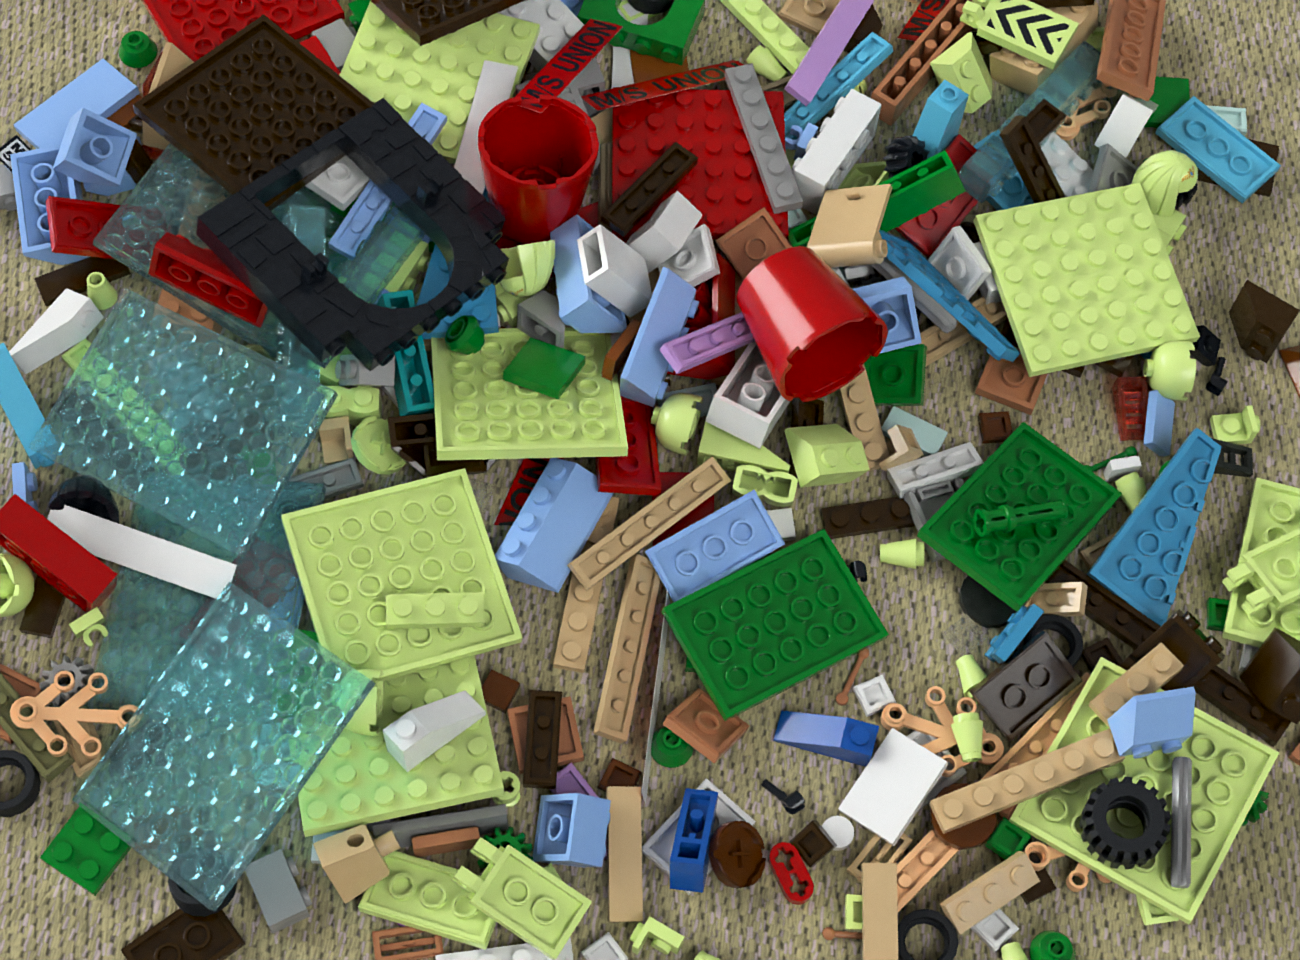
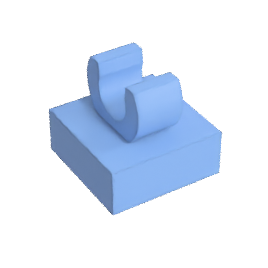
(804, 137)

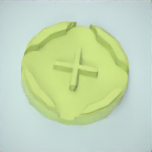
(373, 448)

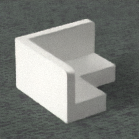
(1126, 123)
(665, 230)

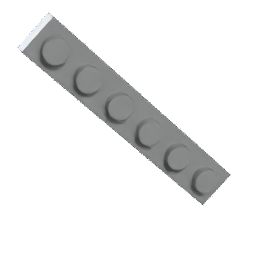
(763, 139)

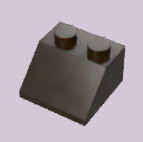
(1260, 320)
(1275, 675)

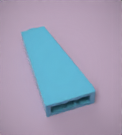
(941, 117)
(20, 406)

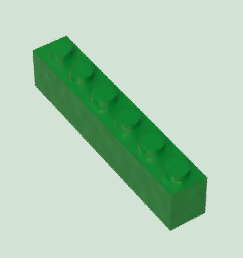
(912, 194)

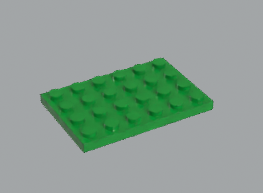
(1019, 474)
(774, 624)

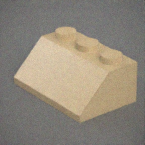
(170, 64)

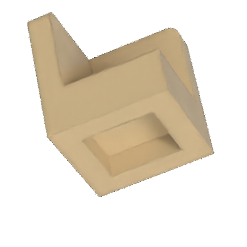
(336, 439)
(901, 448)

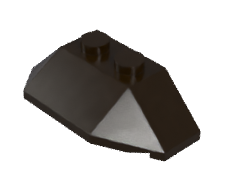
(415, 442)

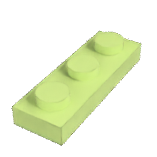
(434, 610)

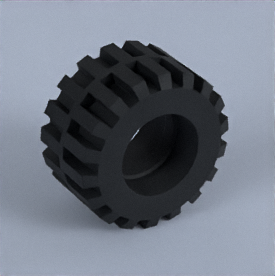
(1136, 799)

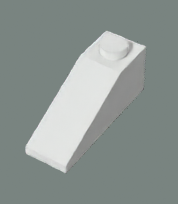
(57, 330)
(430, 727)

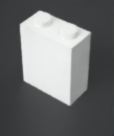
(614, 270)

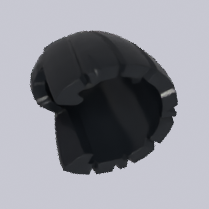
(86, 496)

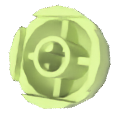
(1171, 369)
(677, 421)
(15, 585)
(371, 708)

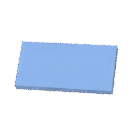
(97, 89)
(715, 546)

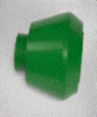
(137, 49)
(465, 335)
(667, 752)
(1041, 946)

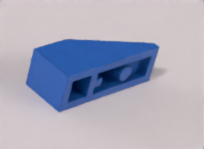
(828, 735)
(692, 840)

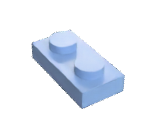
(24, 483)

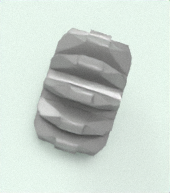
(77, 668)

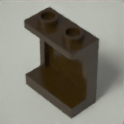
(1187, 644)

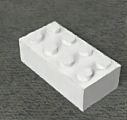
(556, 23)
(836, 148)
(748, 400)

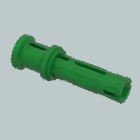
(1008, 517)

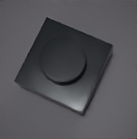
(1206, 347)

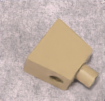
(355, 859)

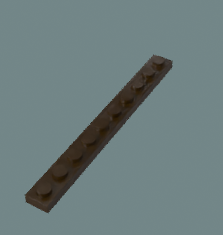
(1134, 628)

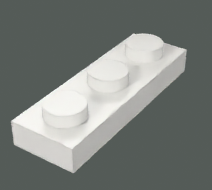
(935, 468)

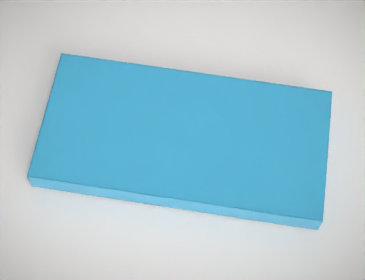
(1218, 149)

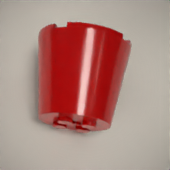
(536, 164)
(808, 324)

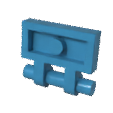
(1012, 635)

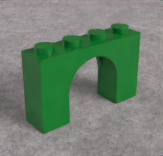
(665, 40)

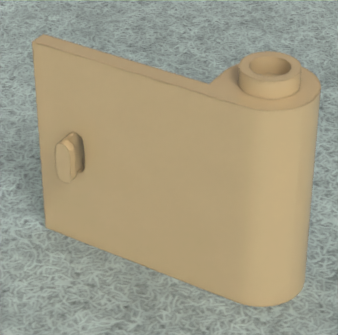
(849, 226)

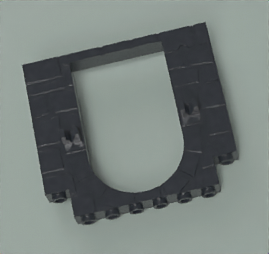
(298, 283)

